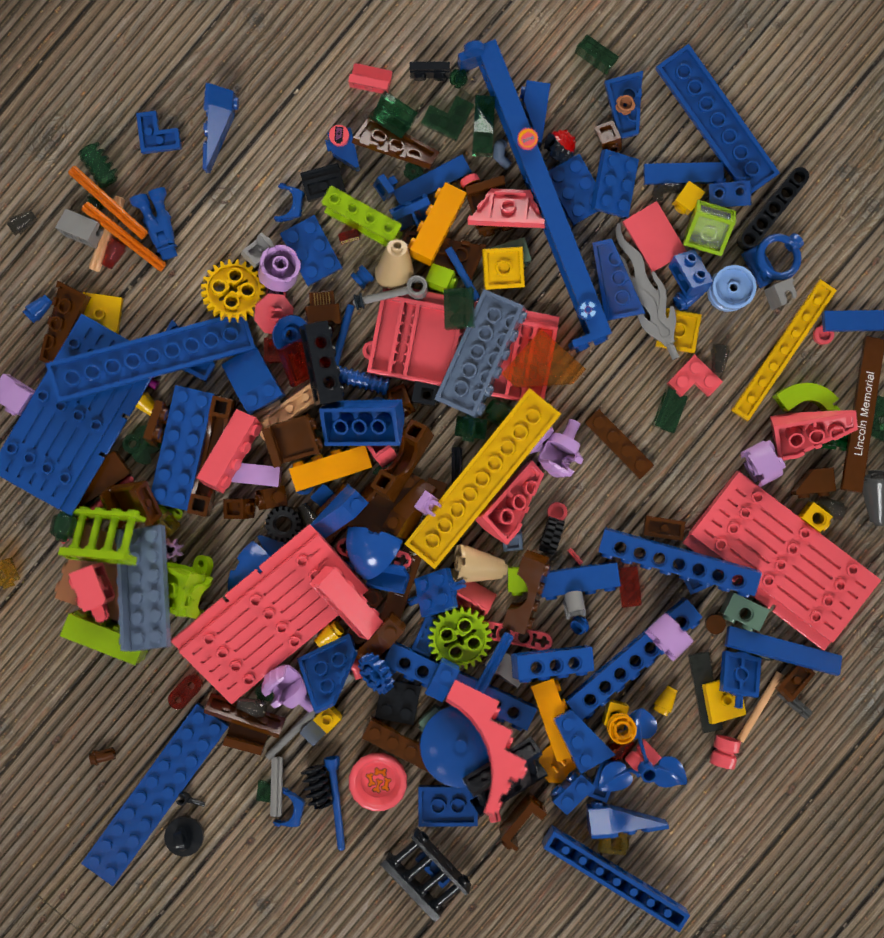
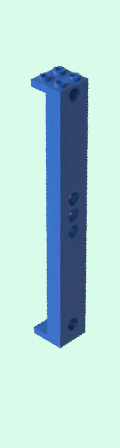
(539, 182)

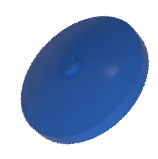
(452, 747)

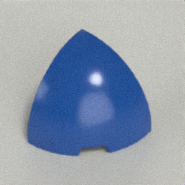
(370, 551)
(249, 559)

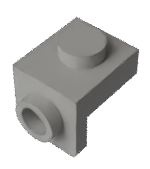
(254, 251)

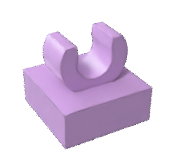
(426, 503)

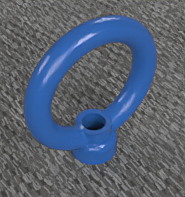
(792, 243)

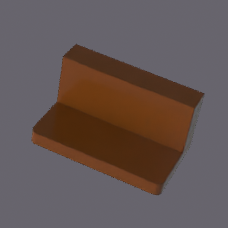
(245, 739)

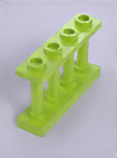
(361, 217)
(106, 554)

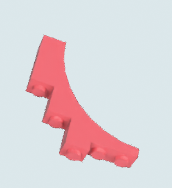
(504, 765)

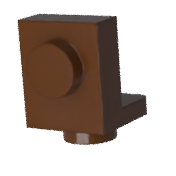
(271, 498)

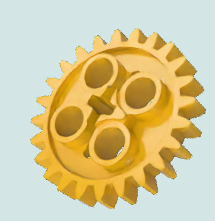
(222, 277)

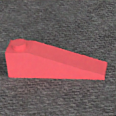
(804, 431)
(507, 509)

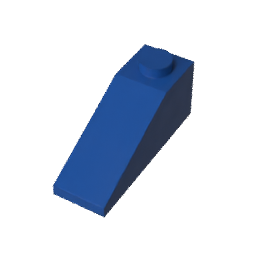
(535, 105)
(339, 511)

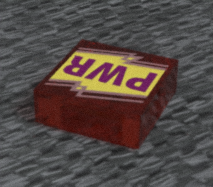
(349, 236)

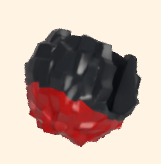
(561, 145)

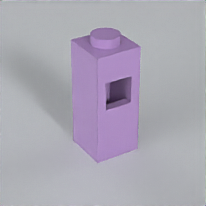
(258, 475)

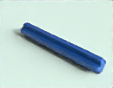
(494, 662)

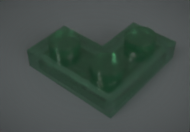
(449, 123)

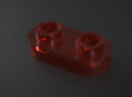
(185, 692)

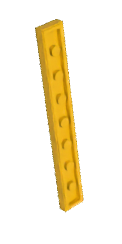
(783, 350)

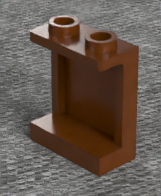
(477, 193)
(292, 439)
(132, 496)
(518, 817)

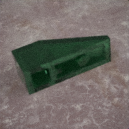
(483, 126)

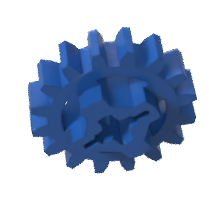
(376, 673)

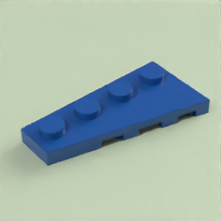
(616, 287)

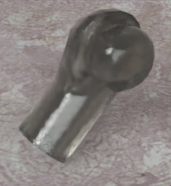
(665, 188)

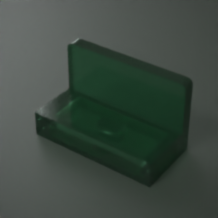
(596, 54)
(393, 115)
(669, 411)

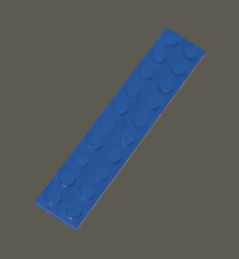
(148, 357)
(154, 794)

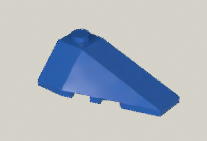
(220, 110)
(609, 820)

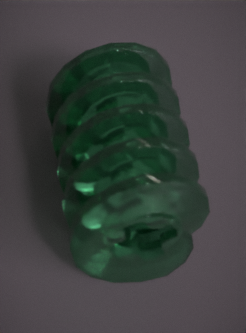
(97, 165)

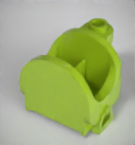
(187, 585)

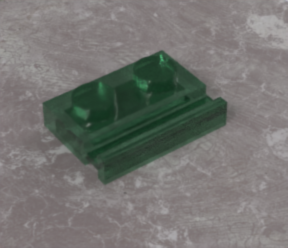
(459, 308)

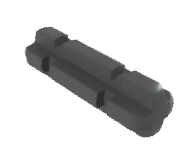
(798, 706)

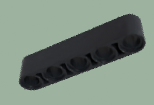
(777, 200)

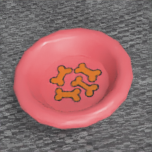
(377, 781)

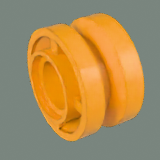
(626, 736)

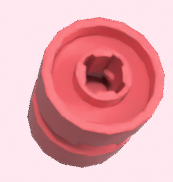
(725, 751)
(635, 757)

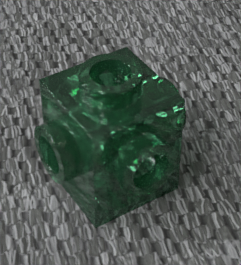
(470, 428)

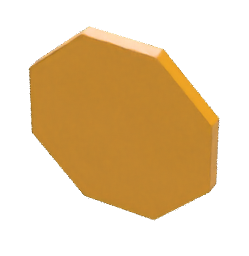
(556, 770)

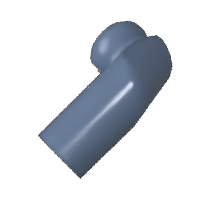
(499, 154)

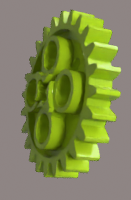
(451, 622)

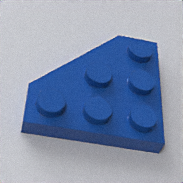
(327, 671)

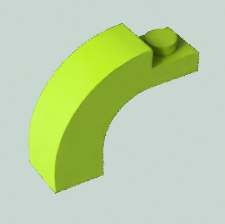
(793, 395)

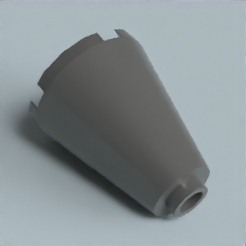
(874, 496)

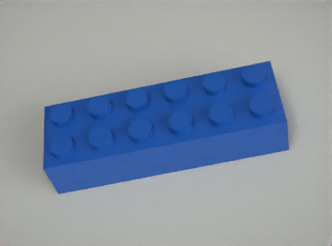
(182, 447)

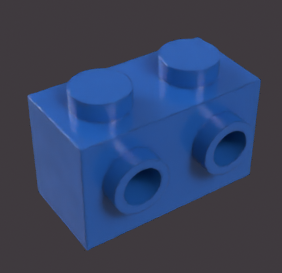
(730, 193)
(690, 273)
(572, 791)

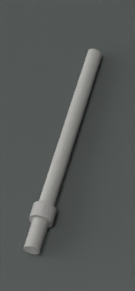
(296, 728)

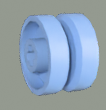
(742, 283)

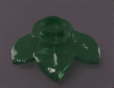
(142, 450)

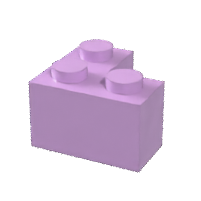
(14, 394)

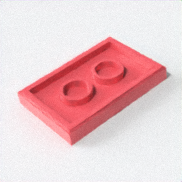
(654, 236)

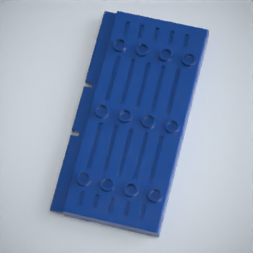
(59, 445)

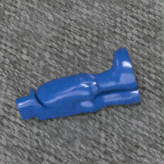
(158, 227)

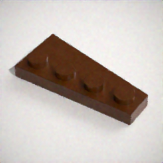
(377, 138)
(468, 253)
(67, 309)
(378, 509)

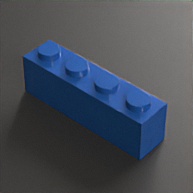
(581, 578)

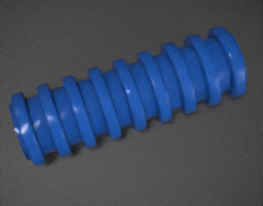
(363, 380)

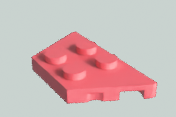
(508, 209)

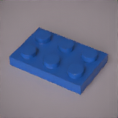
(614, 183)
(574, 188)
(312, 250)
(445, 806)

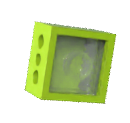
(709, 228)

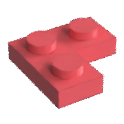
(696, 373)

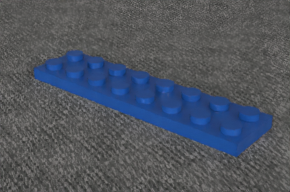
(716, 118)

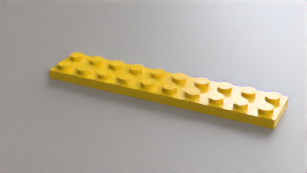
(483, 478)

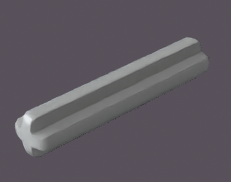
(276, 786)

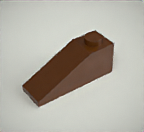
(404, 515)
(383, 637)

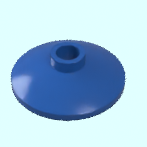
(286, 323)

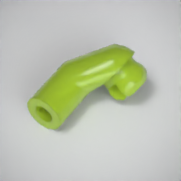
(177, 513)

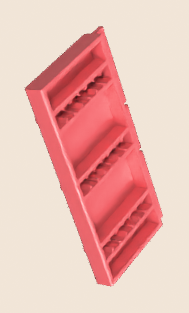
(416, 346)
(802, 571)
(264, 616)

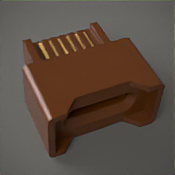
(323, 308)

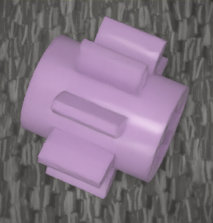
(177, 549)

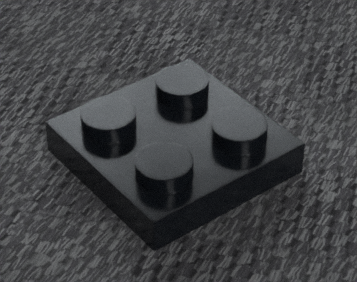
(399, 703)

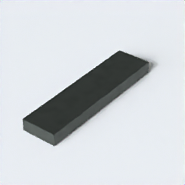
(702, 674)

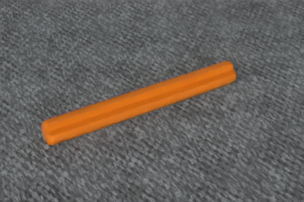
(108, 202)
(124, 236)

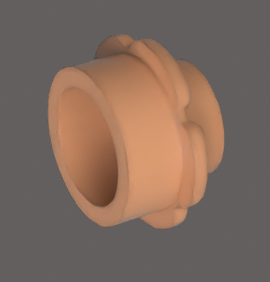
(630, 104)

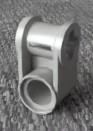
(574, 604)

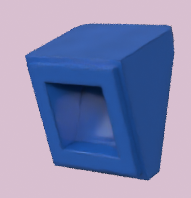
(322, 494)

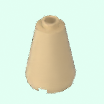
(394, 266)
(476, 565)

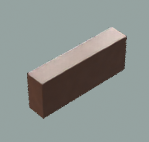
(110, 473)

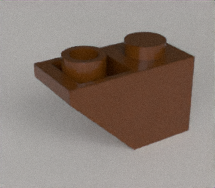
(815, 481)

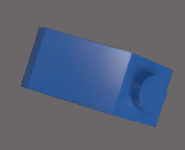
(345, 154)
(442, 680)

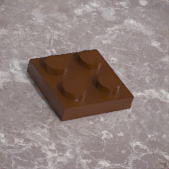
(156, 424)

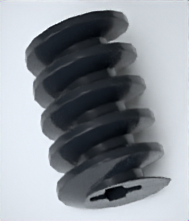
(317, 786)

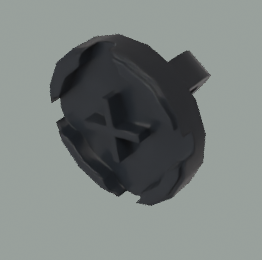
(184, 836)

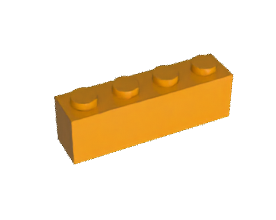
(437, 224)
(330, 467)
(549, 707)

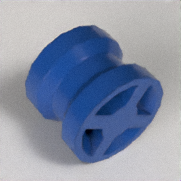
(362, 277)

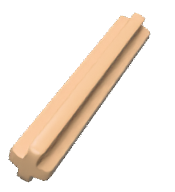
(97, 258)

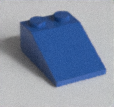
(252, 381)

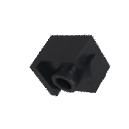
(419, 389)

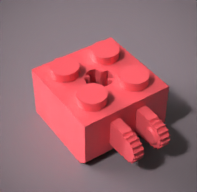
(93, 590)

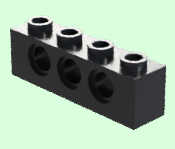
(316, 373)

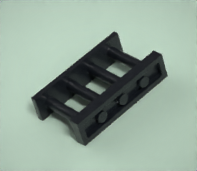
(480, 779)
(417, 891)

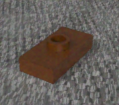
(664, 528)
(794, 682)

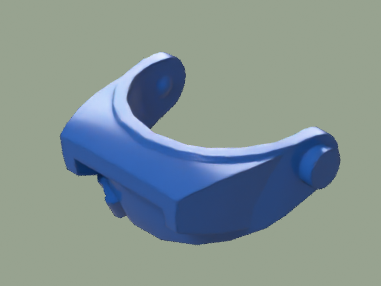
(296, 209)
(298, 804)

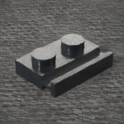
(424, 70)
(317, 181)

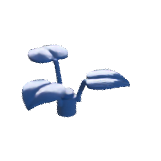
(666, 774)

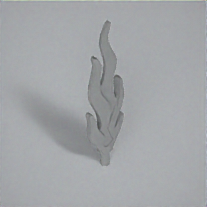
(652, 300)

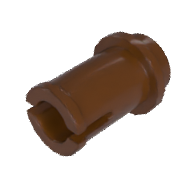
(101, 756)

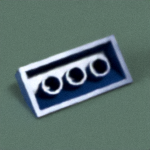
(362, 422)

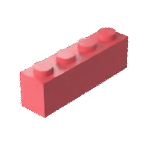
(230, 451)
(347, 602)

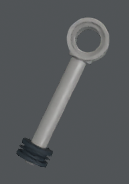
(360, 301)

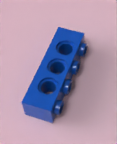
(522, 663)

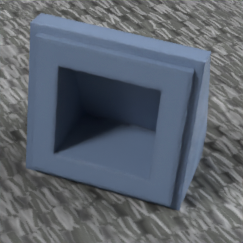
(515, 544)
(312, 732)

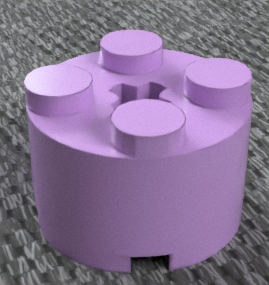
(270, 262)
(763, 463)
(669, 636)

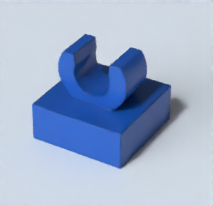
(385, 186)

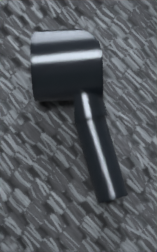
(188, 799)

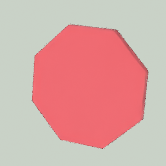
(271, 310)

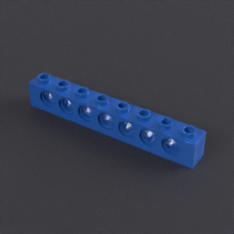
(750, 576)
(621, 660)
(525, 709)
(615, 878)

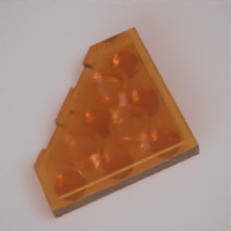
(543, 364)

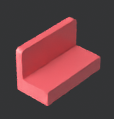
(370, 78)
(476, 597)

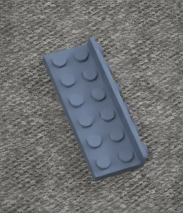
(481, 354)
(144, 591)

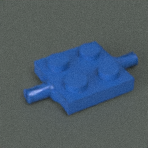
(436, 592)
(740, 675)

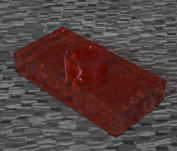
(630, 587)

